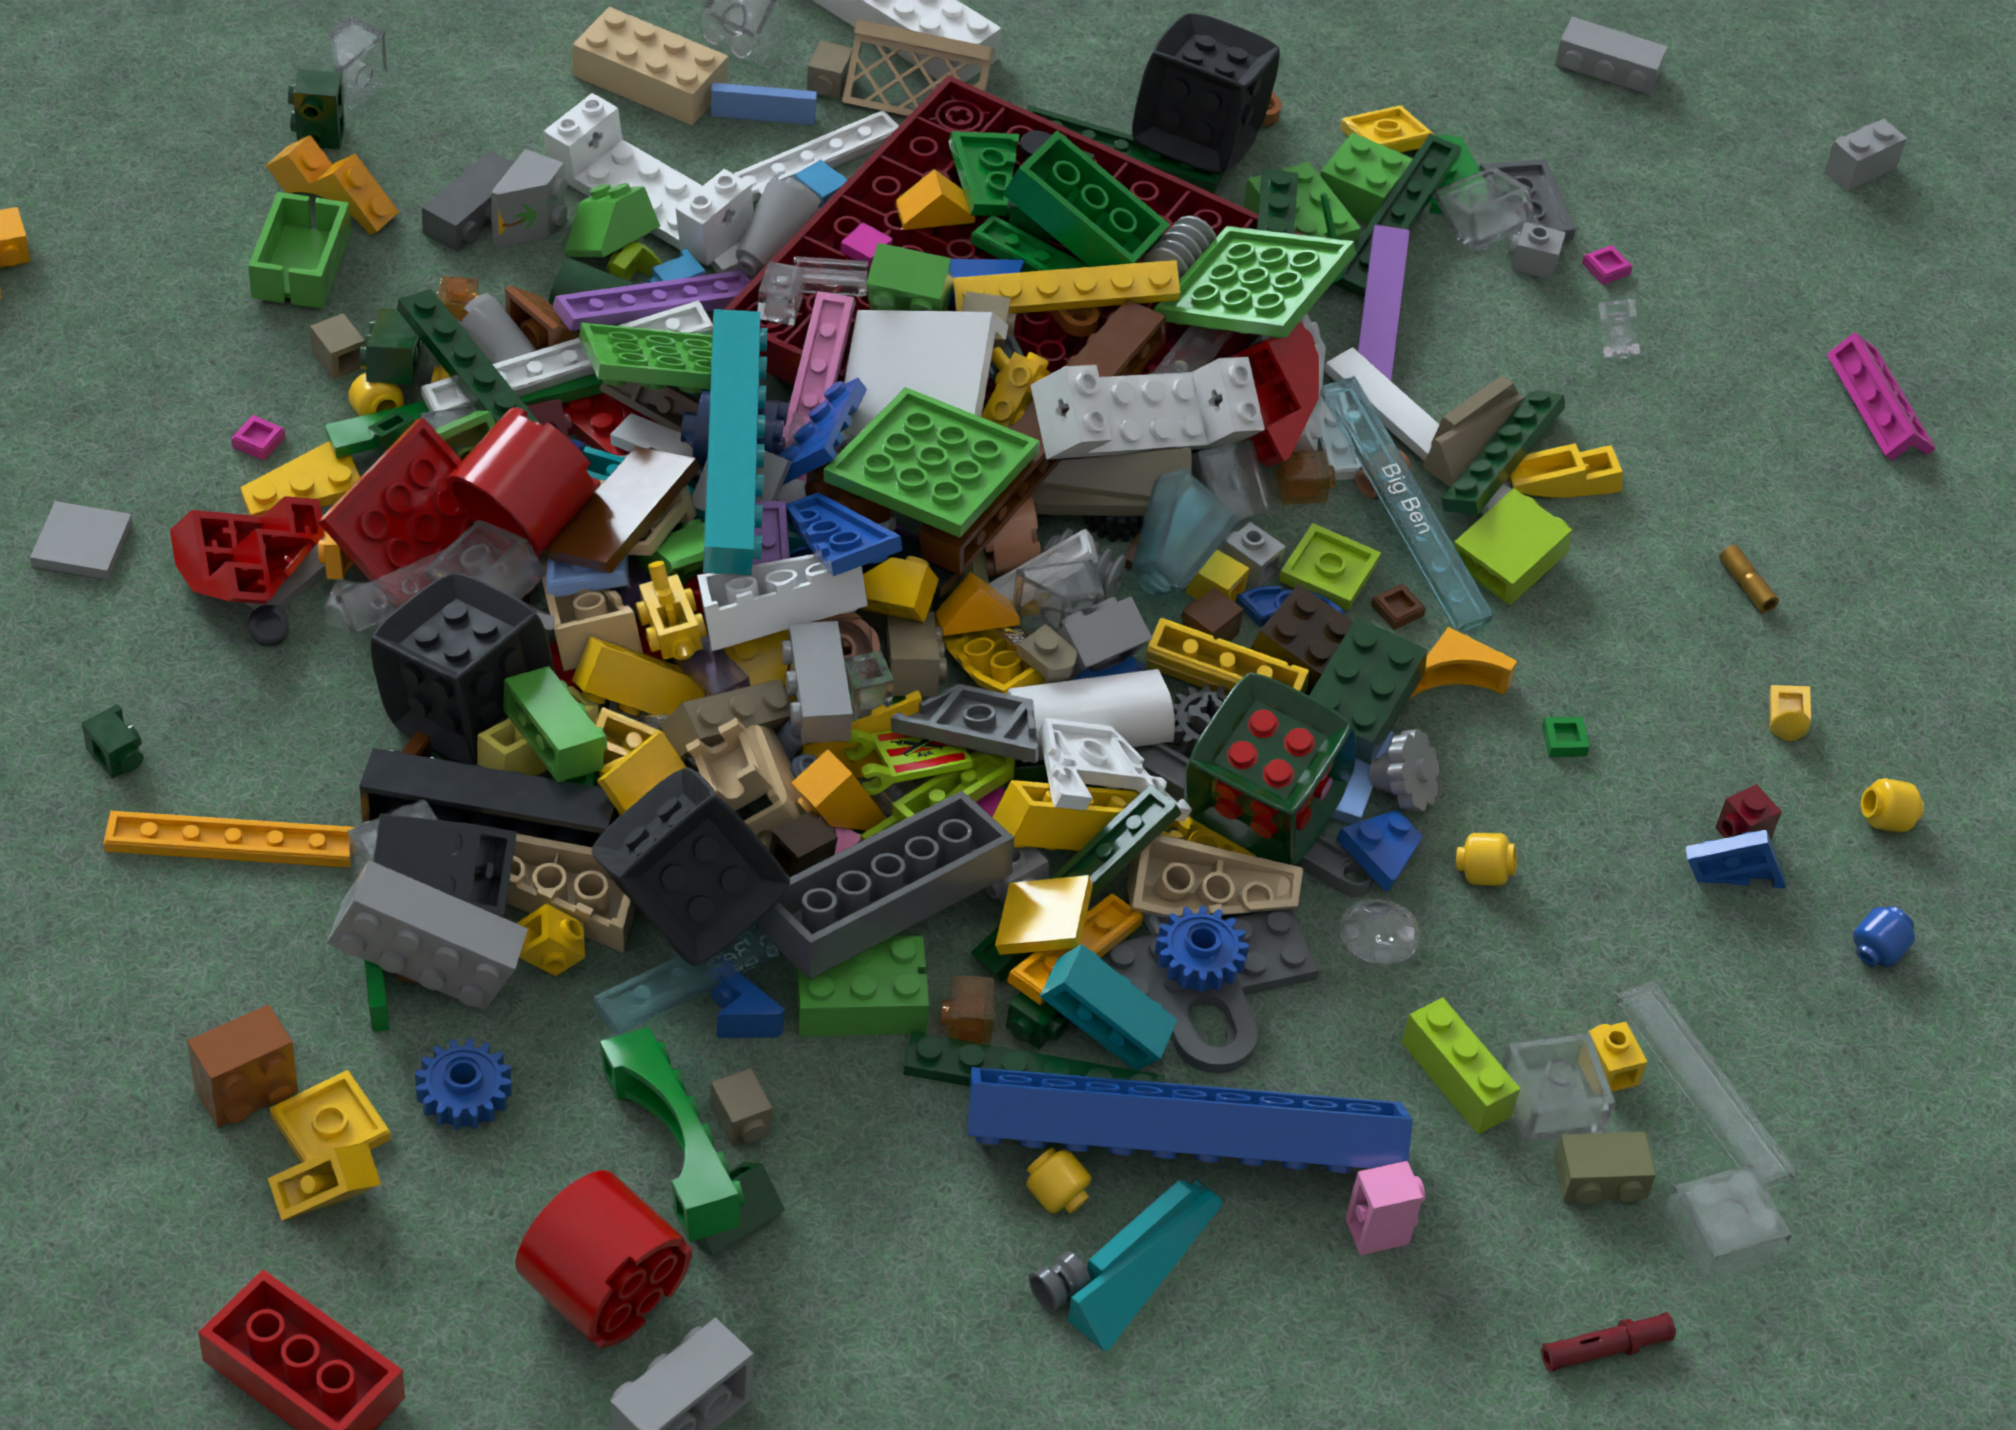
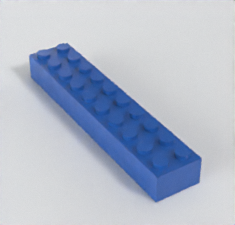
(1186, 1120)

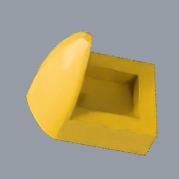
(1789, 711)

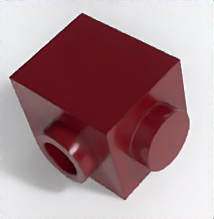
(1748, 812)

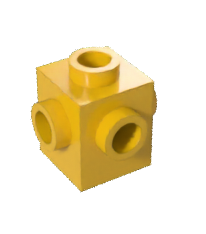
(552, 940)

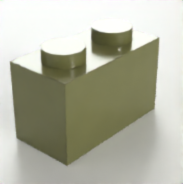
(1604, 1166)

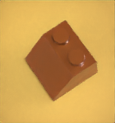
(536, 318)

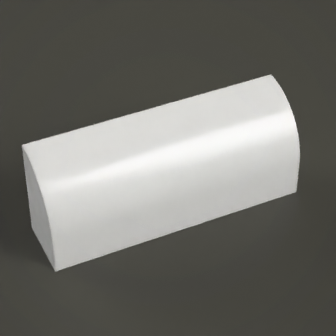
(1131, 703)

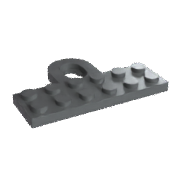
(1274, 960)

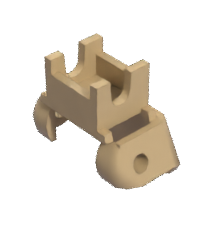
(746, 768)

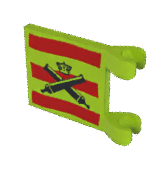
(903, 758)

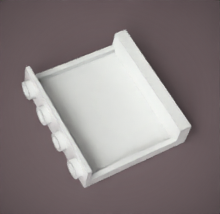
(925, 351)

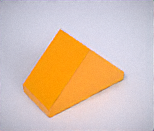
(933, 203)
(975, 608)

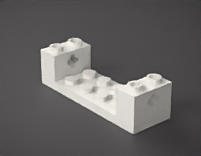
(690, 215)
(1148, 412)

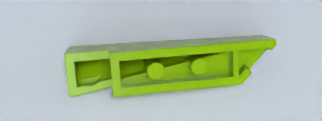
(987, 774)

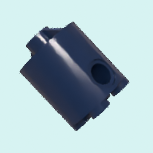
(696, 427)

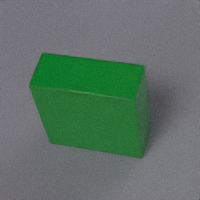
(1565, 736)

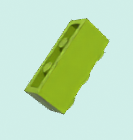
(1460, 1065)

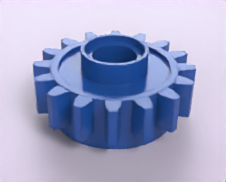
(1201, 949)
(484, 1080)

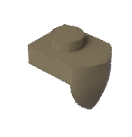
(1048, 654)

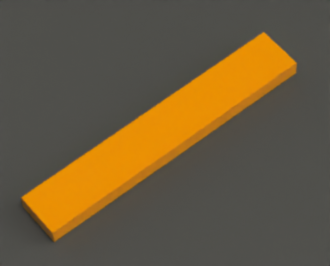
(227, 839)

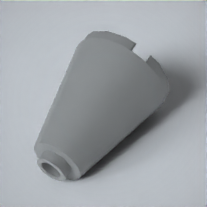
(776, 220)
(494, 330)

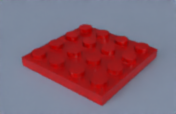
(399, 505)

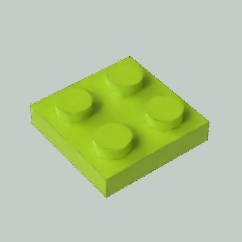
(1330, 566)

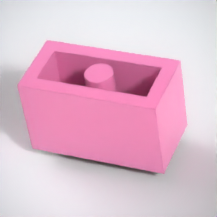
(1384, 1207)

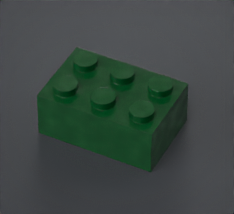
(1371, 682)

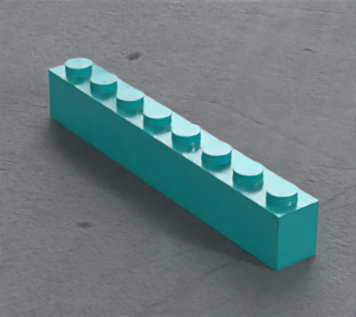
(733, 443)

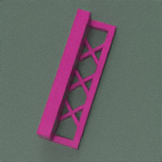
(1879, 397)

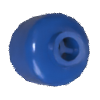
(1884, 936)

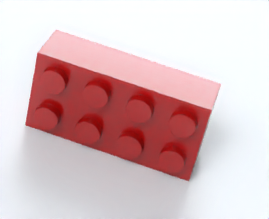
(300, 1360)

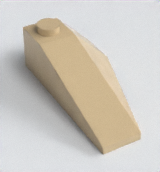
(1191, 874)

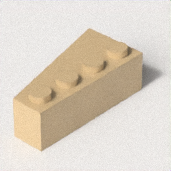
(573, 883)

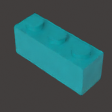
(1108, 1007)

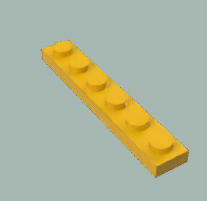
(1077, 286)

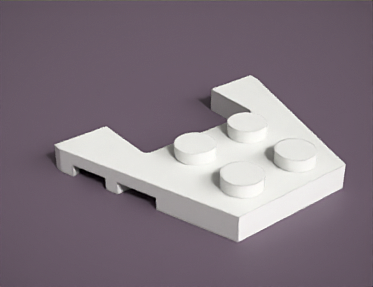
(1095, 756)

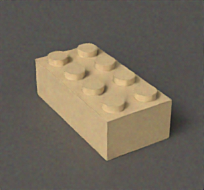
(649, 65)

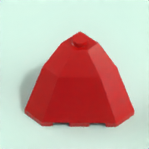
(1286, 390)
(245, 554)

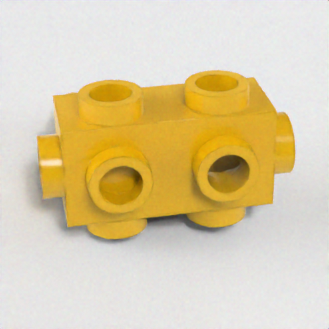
(1013, 386)
(670, 615)

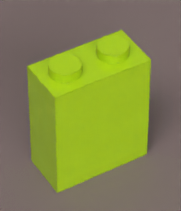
(1513, 545)

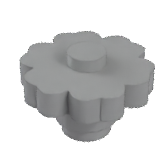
(1408, 771)

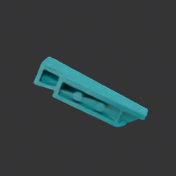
(1139, 1260)

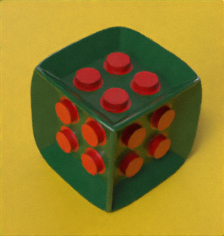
(1270, 769)

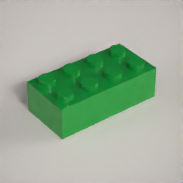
(1084, 206)

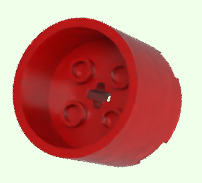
(523, 480)
(602, 1257)

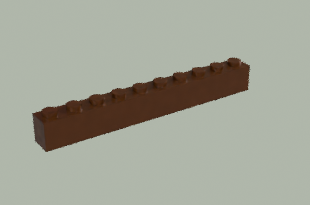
(1118, 349)

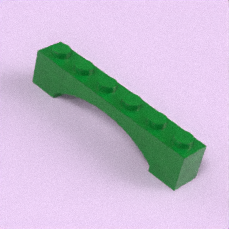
(704, 1194)

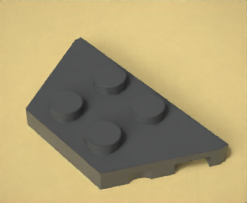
(975, 721)

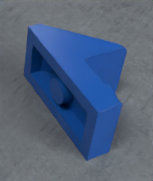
(746, 1010)

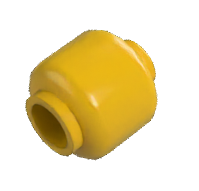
(373, 396)
(1892, 805)
(1487, 859)
(1058, 1181)

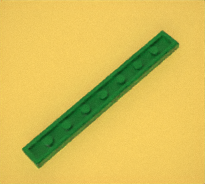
(353, 435)

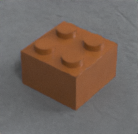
(243, 1066)

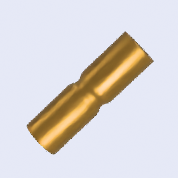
(1747, 576)

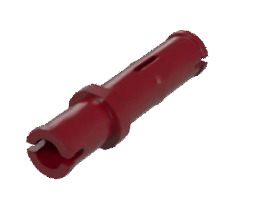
(1624, 1337)

